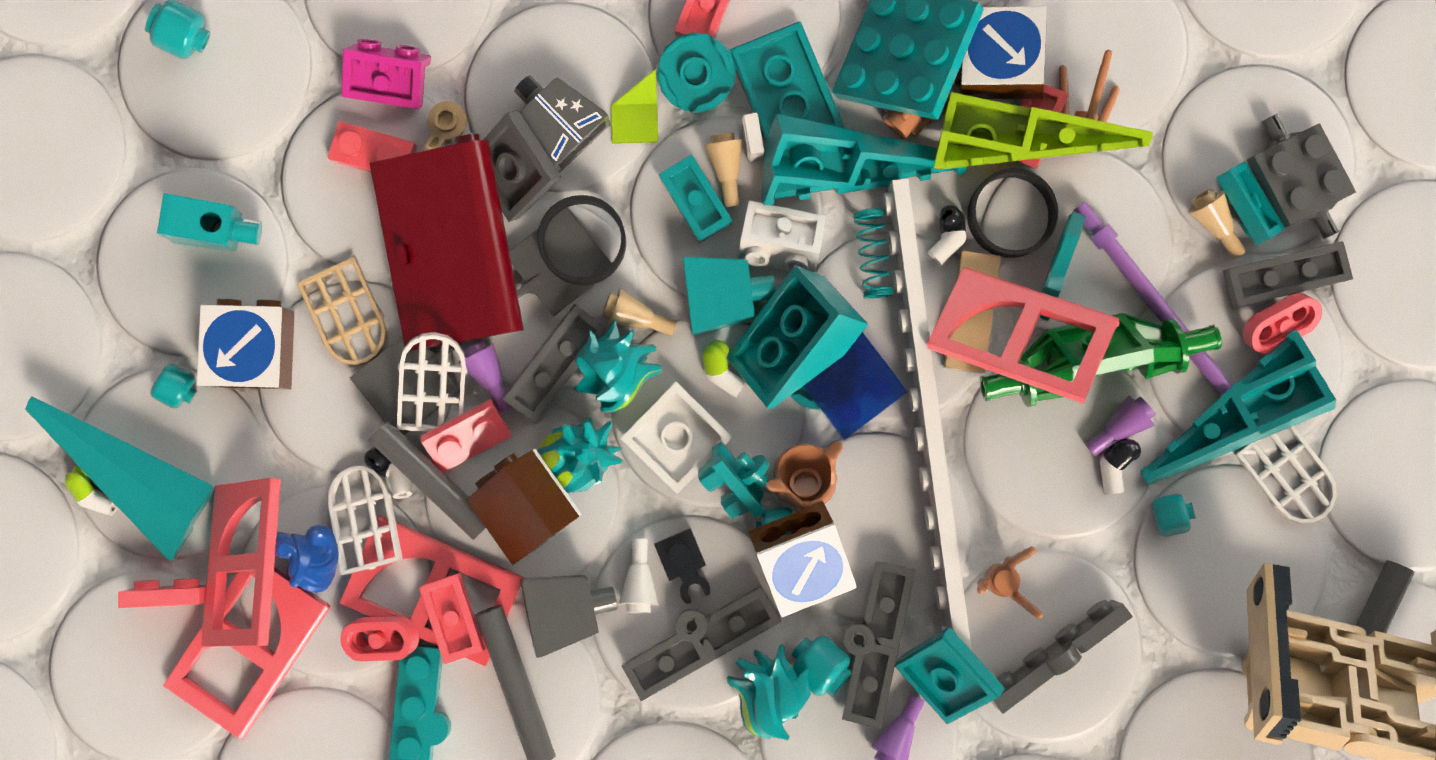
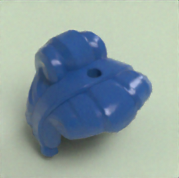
(311, 557)

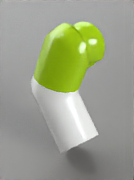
(717, 369)
(85, 495)

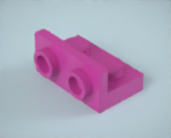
(384, 73)

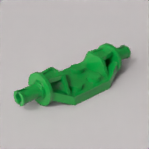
(1133, 345)

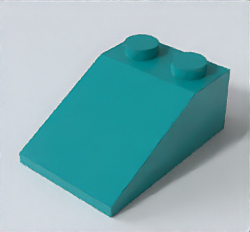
(795, 336)

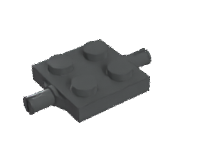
(1301, 175)

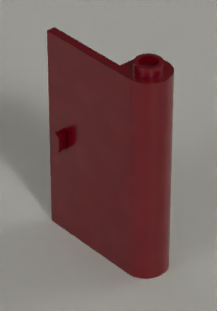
(458, 258)

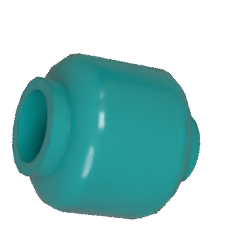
(177, 29)
(826, 663)

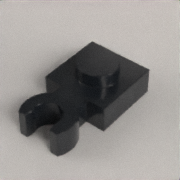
(681, 559)

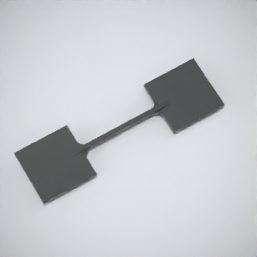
(567, 249)

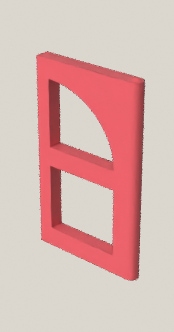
(979, 292)
(229, 507)
(446, 557)
(299, 617)

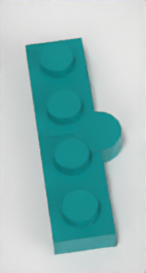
(415, 717)

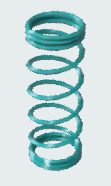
(874, 291)

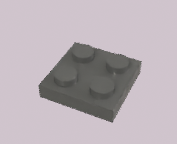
(519, 165)

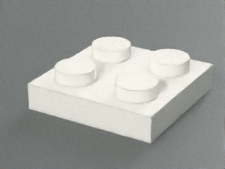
(675, 437)

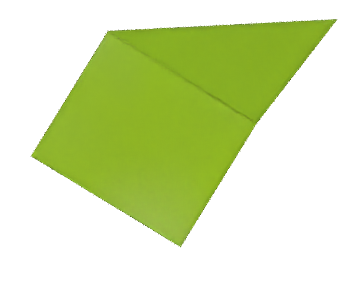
(636, 114)

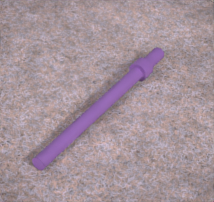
(1105, 237)

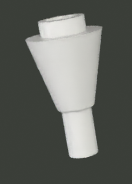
(639, 588)

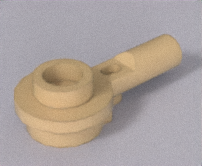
(446, 123)

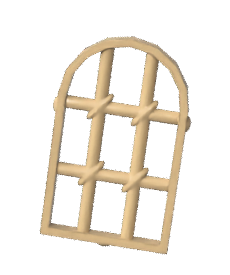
(331, 305)

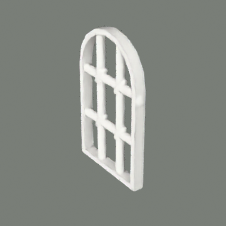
(420, 368)
(1291, 494)
(374, 530)

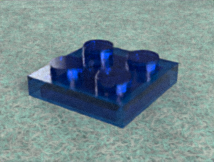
(855, 388)

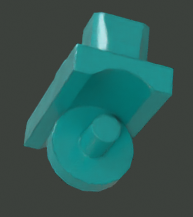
(741, 474)

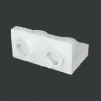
(781, 237)

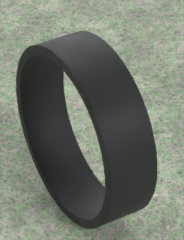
(1043, 188)
(575, 200)

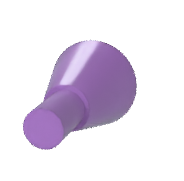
(485, 369)
(1129, 419)
(897, 738)

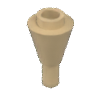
(725, 159)
(1213, 214)
(634, 314)

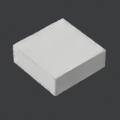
(752, 137)

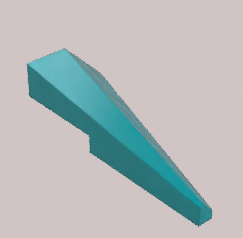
(820, 157)
(1269, 399)
(147, 490)

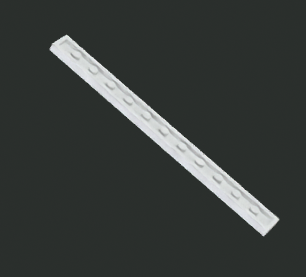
(924, 400)

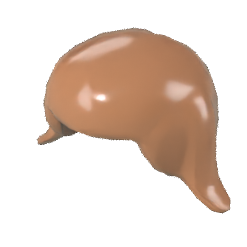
(806, 474)

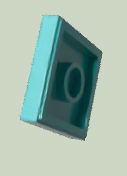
(949, 676)

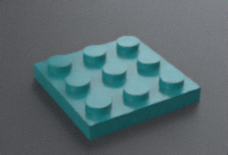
(908, 54)

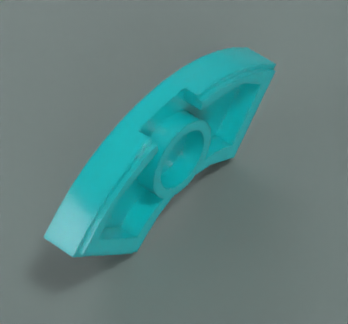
(1063, 256)

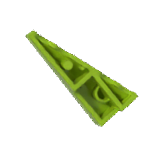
(997, 132)

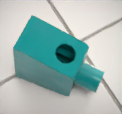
(192, 223)
(722, 292)

